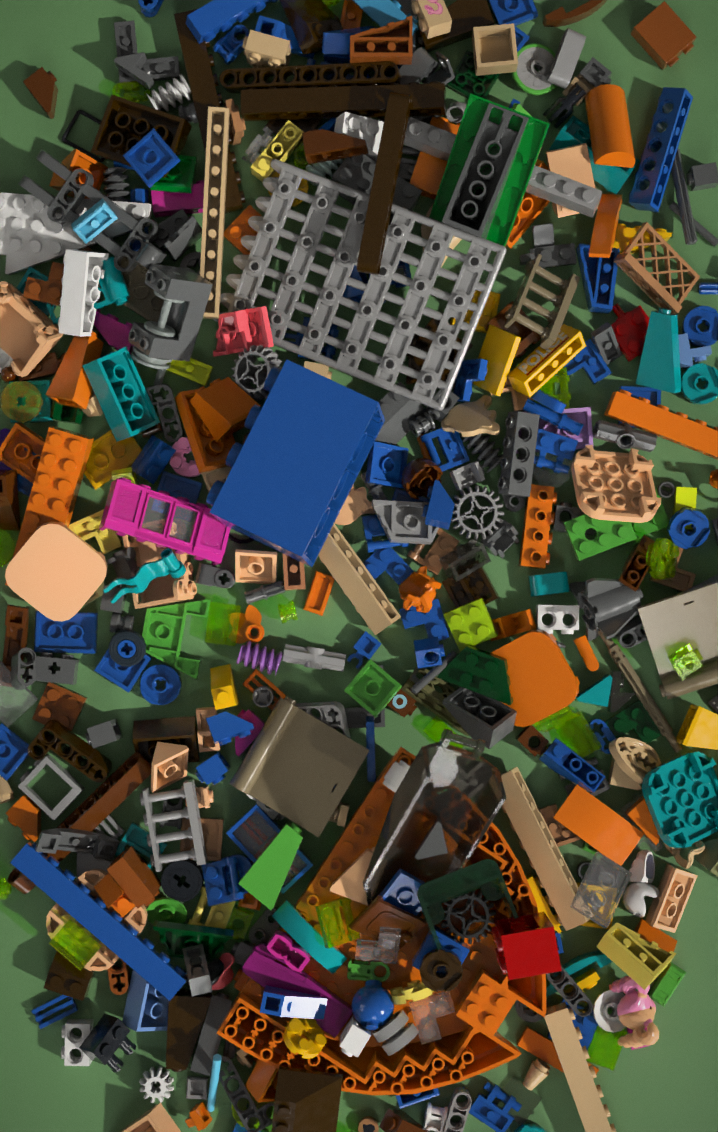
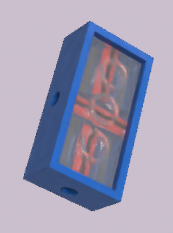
(255, 832)

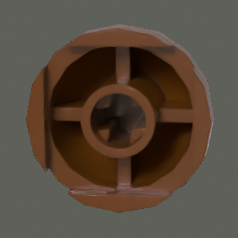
(417, 477)

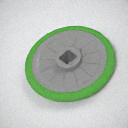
(526, 76)

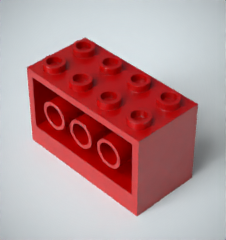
(526, 946)

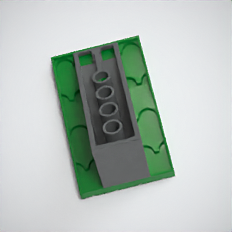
(492, 155)

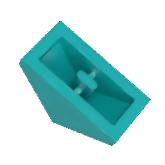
(597, 693)

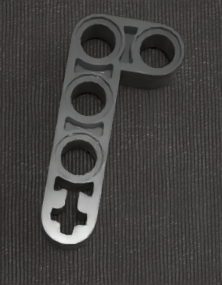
(422, 66)
(242, 1092)

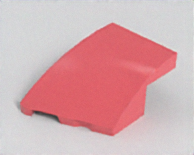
(242, 330)

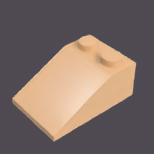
(571, 163)
(153, 1120)

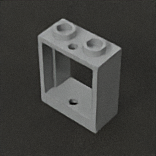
(76, 790)

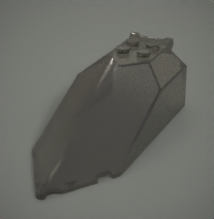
(442, 784)

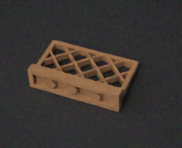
(644, 279)

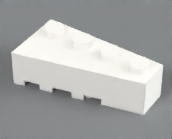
(80, 291)

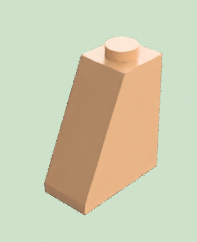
(351, 880)

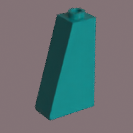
(660, 354)

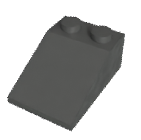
(481, 715)

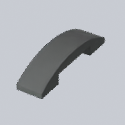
(77, 841)

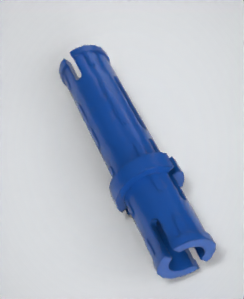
(553, 417)

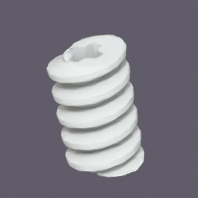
(170, 94)

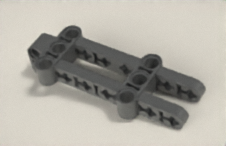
(148, 251)

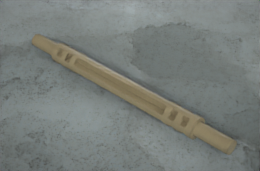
(641, 692)

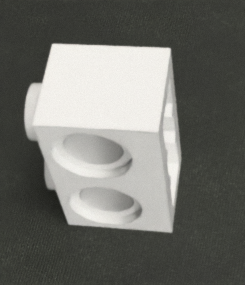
(557, 613)
(354, 1038)
(74, 1042)

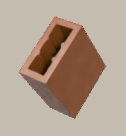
(664, 36)
(135, 877)

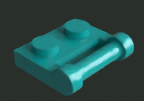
(137, 838)

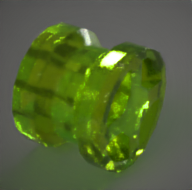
(287, 611)

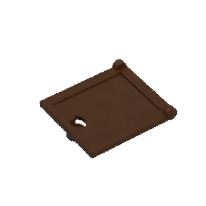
(384, 914)

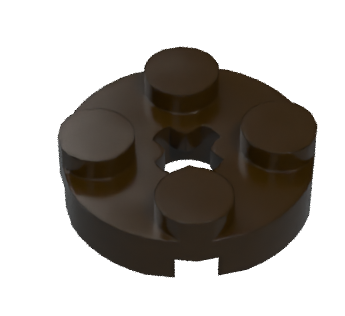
(441, 981)

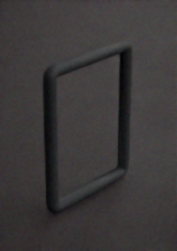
(76, 146)

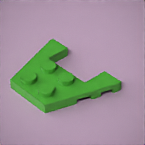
(165, 631)

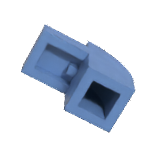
(687, 354)

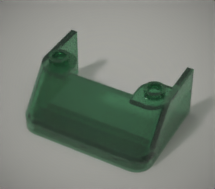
(481, 875)

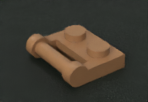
(442, 546)

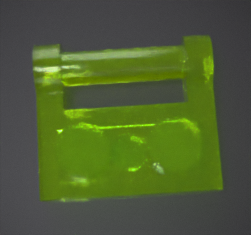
(332, 925)

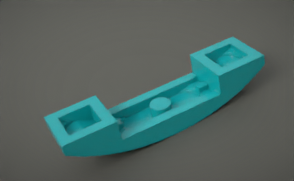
(308, 937)
(578, 963)

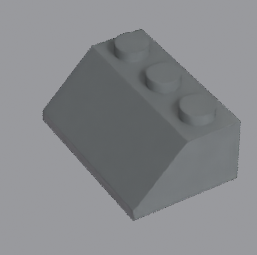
(397, 413)

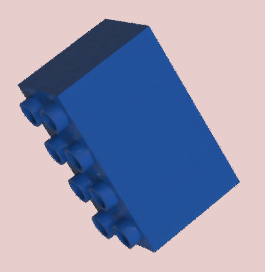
(296, 462)

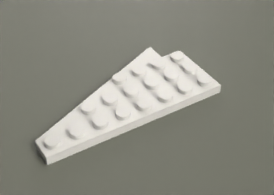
(33, 239)

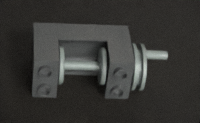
(179, 322)

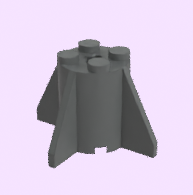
(606, 605)

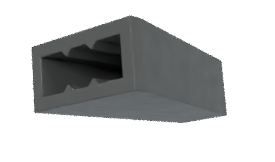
(209, 1040)

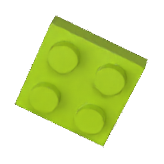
(470, 624)

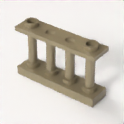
(561, 302)

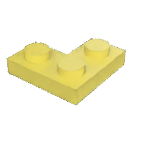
(89, 528)

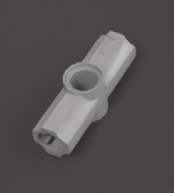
(314, 657)

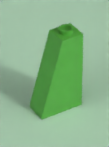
(270, 869)

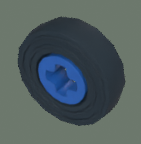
(121, 656)

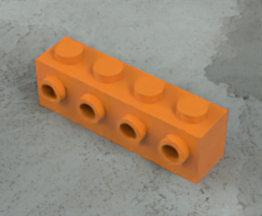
(536, 527)

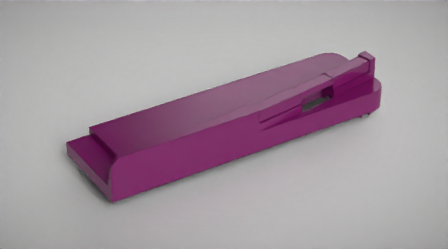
(266, 971)

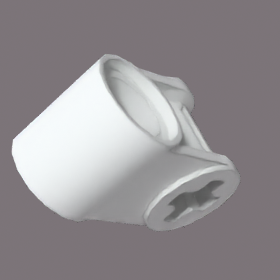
(435, 1117)

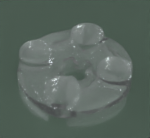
(257, 145)
(544, 477)

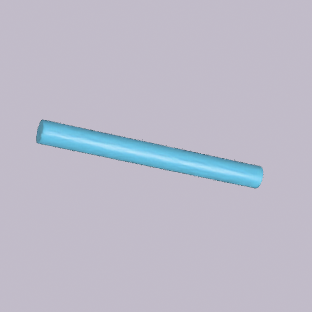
(213, 1082)

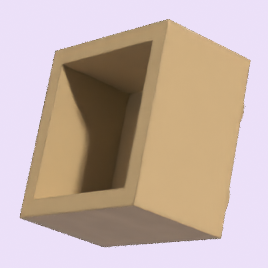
(494, 49)

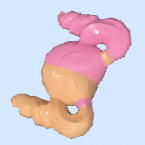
(635, 1012)

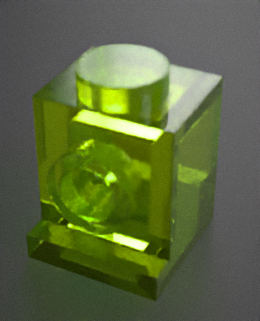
(686, 661)

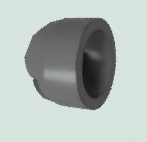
(664, 493)

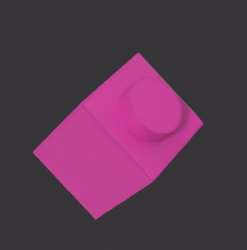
(242, 743)

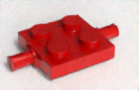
(630, 330)

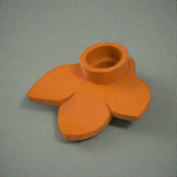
(247, 622)

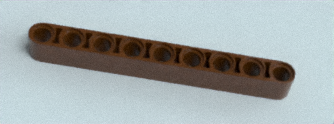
(95, 808)

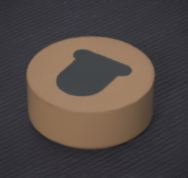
(368, 1124)

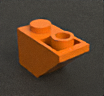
(27, 817)

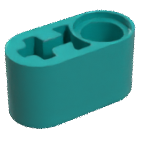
(549, 584)

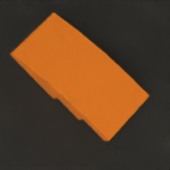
(598, 825)

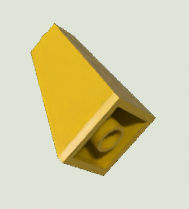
(699, 728)

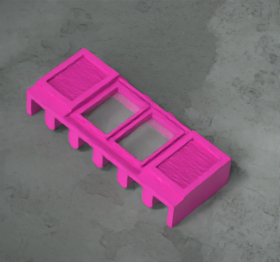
(164, 521)

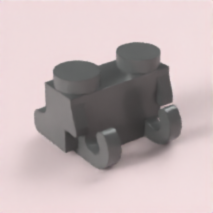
(501, 539)
(124, 563)

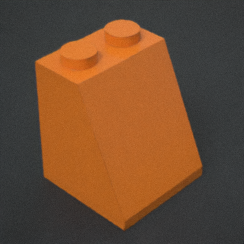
(222, 407)

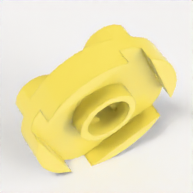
(415, 991)

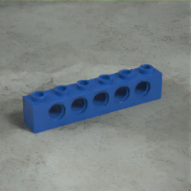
(660, 149)

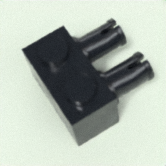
(105, 1040)

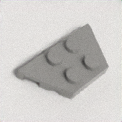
(404, 521)

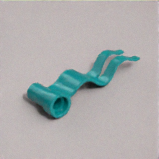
(166, 565)

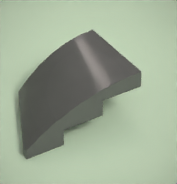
(185, 237)

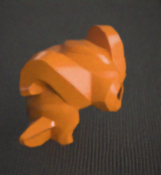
(419, 590)

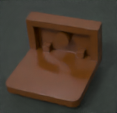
(527, 335)

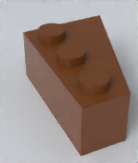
(384, 44)

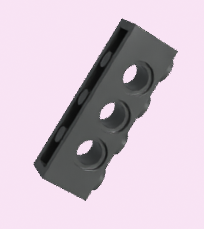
(526, 446)

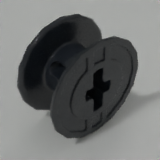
(171, 885)

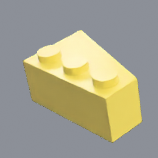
(634, 955)

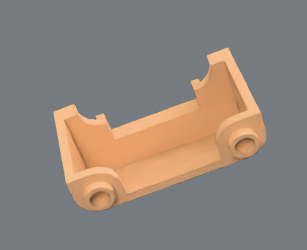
(24, 330)

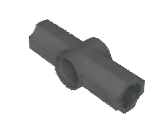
(614, 432)

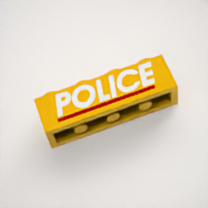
(544, 364)

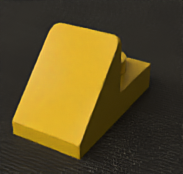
(586, 980)

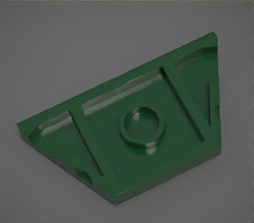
(480, 673)
(182, 935)

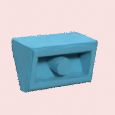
(94, 221)

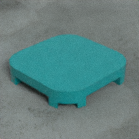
(683, 799)

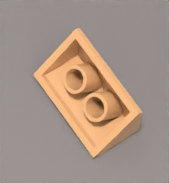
(672, 898)

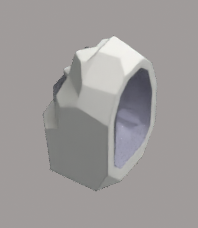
(643, 867)

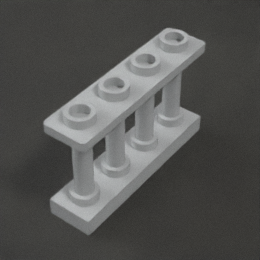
(193, 833)

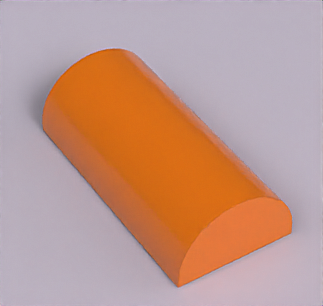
(609, 126)

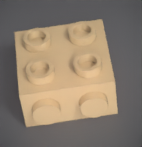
(266, 50)

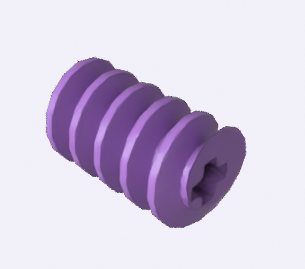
(260, 658)

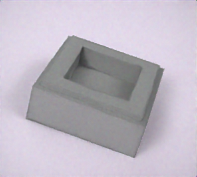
(197, 1087)

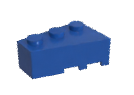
(598, 279)

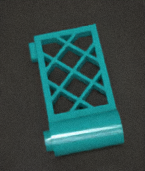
(112, 286)

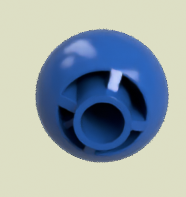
(372, 1005)

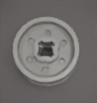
(395, 1033)

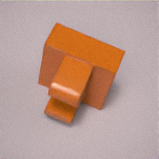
(199, 1117)

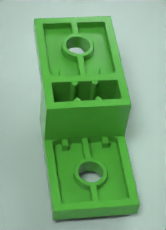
(609, 533)

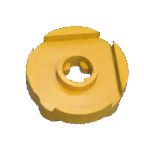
(308, 1027)

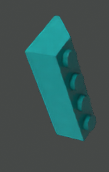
(576, 133)
(121, 394)

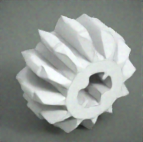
(159, 1092)

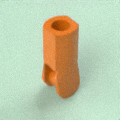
(587, 653)

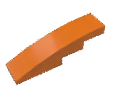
(605, 226)

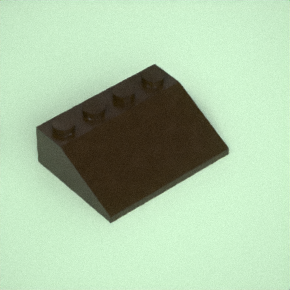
(129, 122)

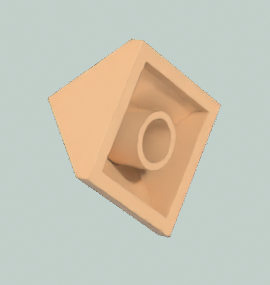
(256, 566)
(168, 765)

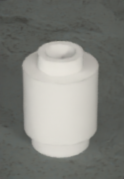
(395, 775)

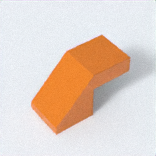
(513, 624)

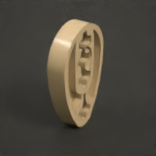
(631, 751)

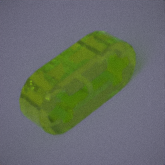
(130, 87)

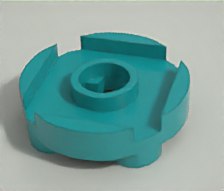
(690, 378)

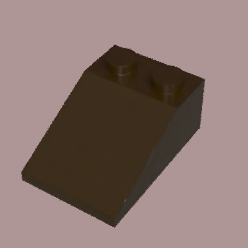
(309, 22)
(67, 979)

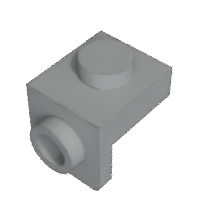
(467, 475)

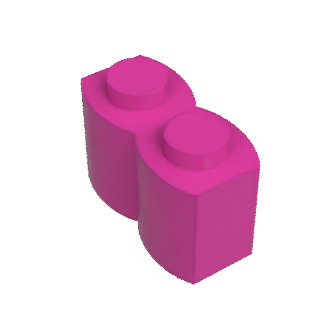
(284, 948)

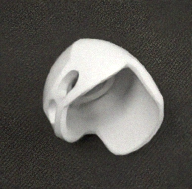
(634, 897)

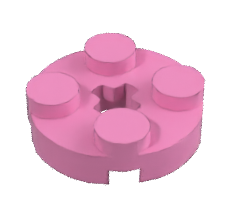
(179, 462)

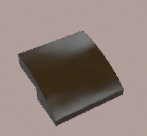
(471, 588)

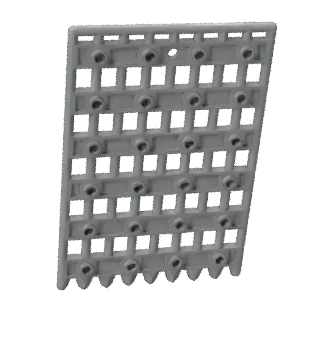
(375, 291)

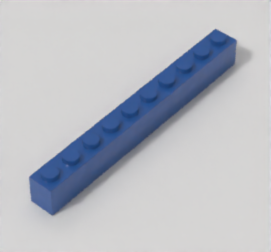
(100, 921)

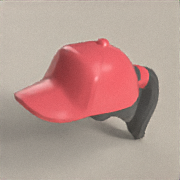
(220, 971)

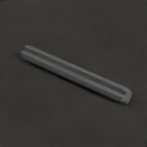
(683, 200)

